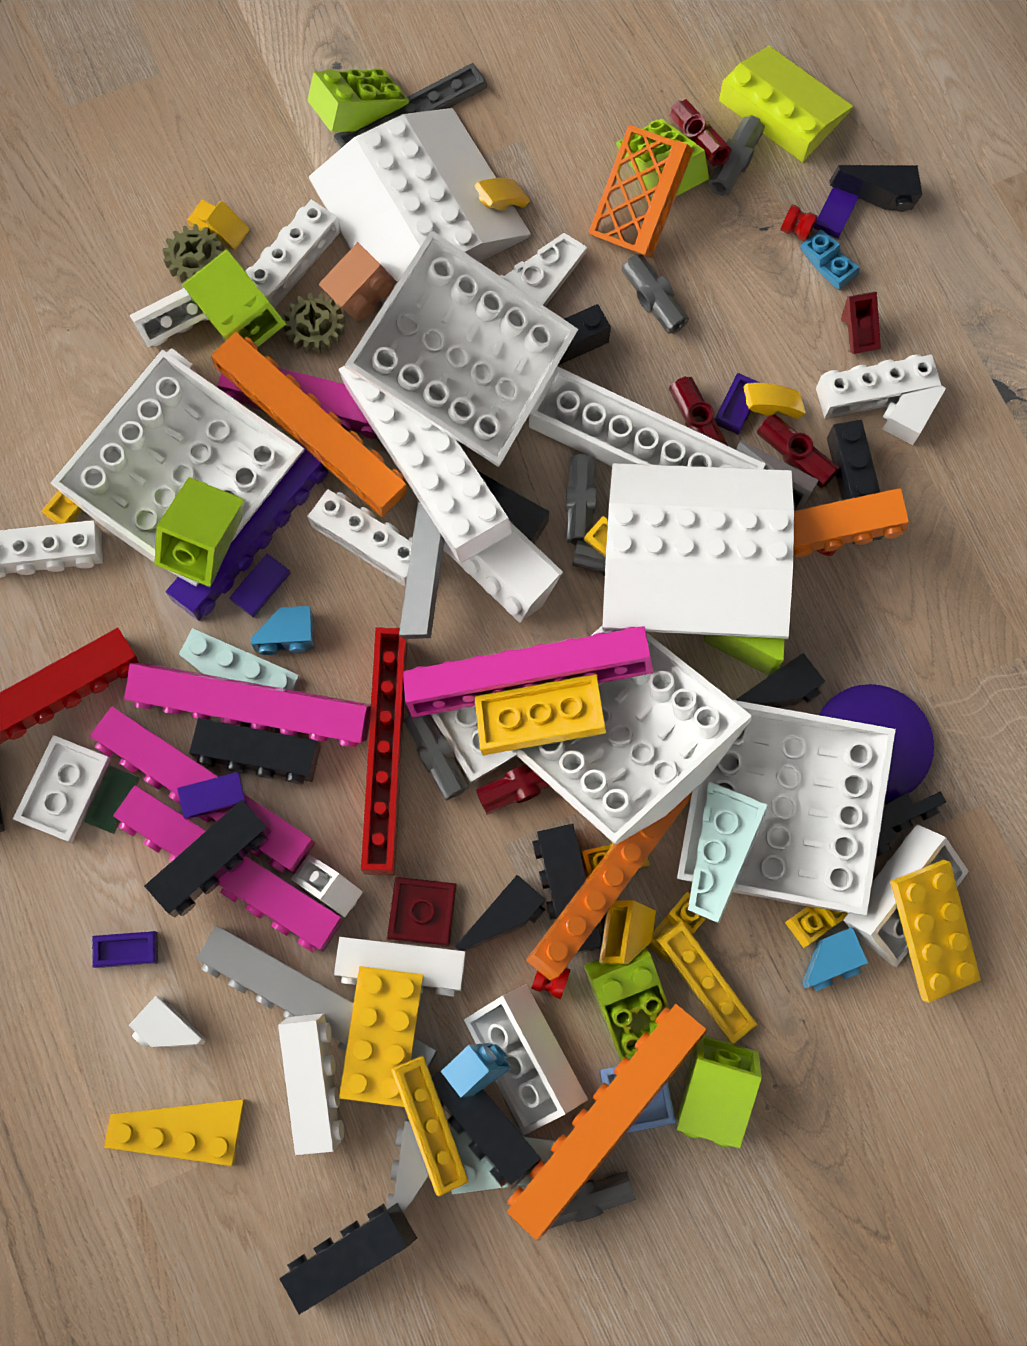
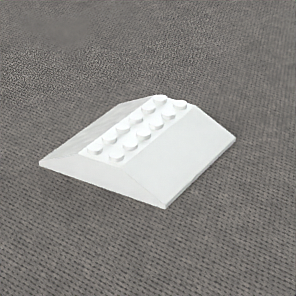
(412, 180)
(462, 348)
(159, 436)
(699, 550)
(657, 746)
(823, 810)

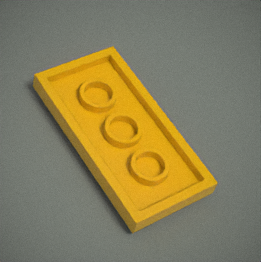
(539, 714)
(935, 930)
(380, 1034)

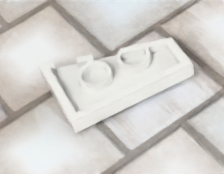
(548, 269)

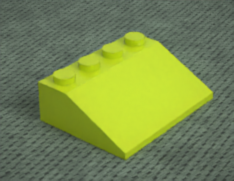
(786, 100)

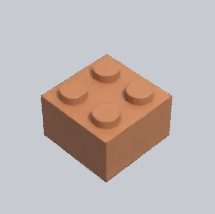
(358, 283)

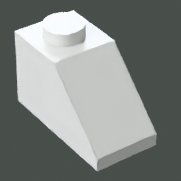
(911, 413)
(327, 885)
(164, 1026)

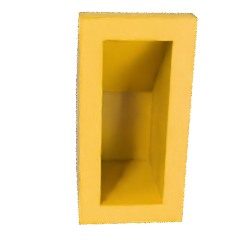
(626, 931)

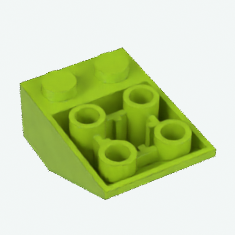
(354, 97)
(697, 167)
(233, 300)
(628, 999)

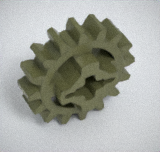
(194, 251)
(327, 326)

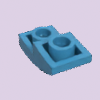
(828, 260)

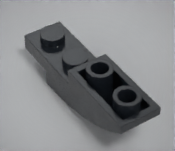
(899, 816)

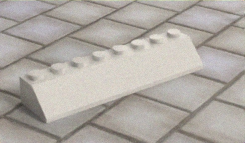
(622, 430)

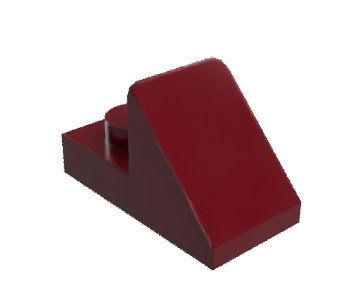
(863, 322)

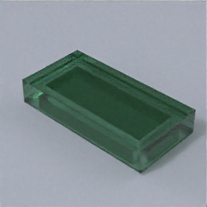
(108, 799)

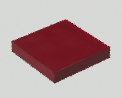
(422, 911)

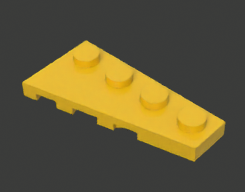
(183, 1132)

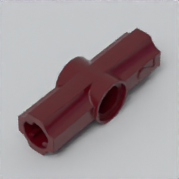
(700, 132)
(692, 404)
(784, 438)
(517, 786)

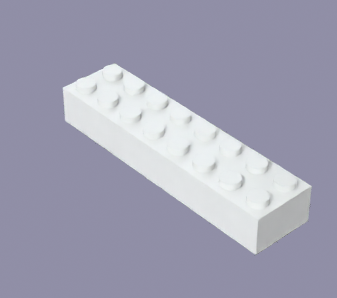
(435, 471)

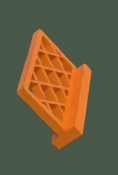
(663, 195)

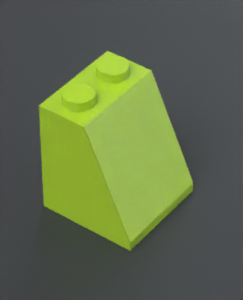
(197, 531)
(758, 652)
(719, 1092)

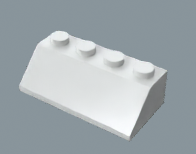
(513, 573)
(882, 925)
(540, 1078)

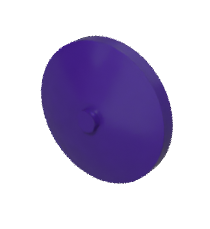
(891, 709)

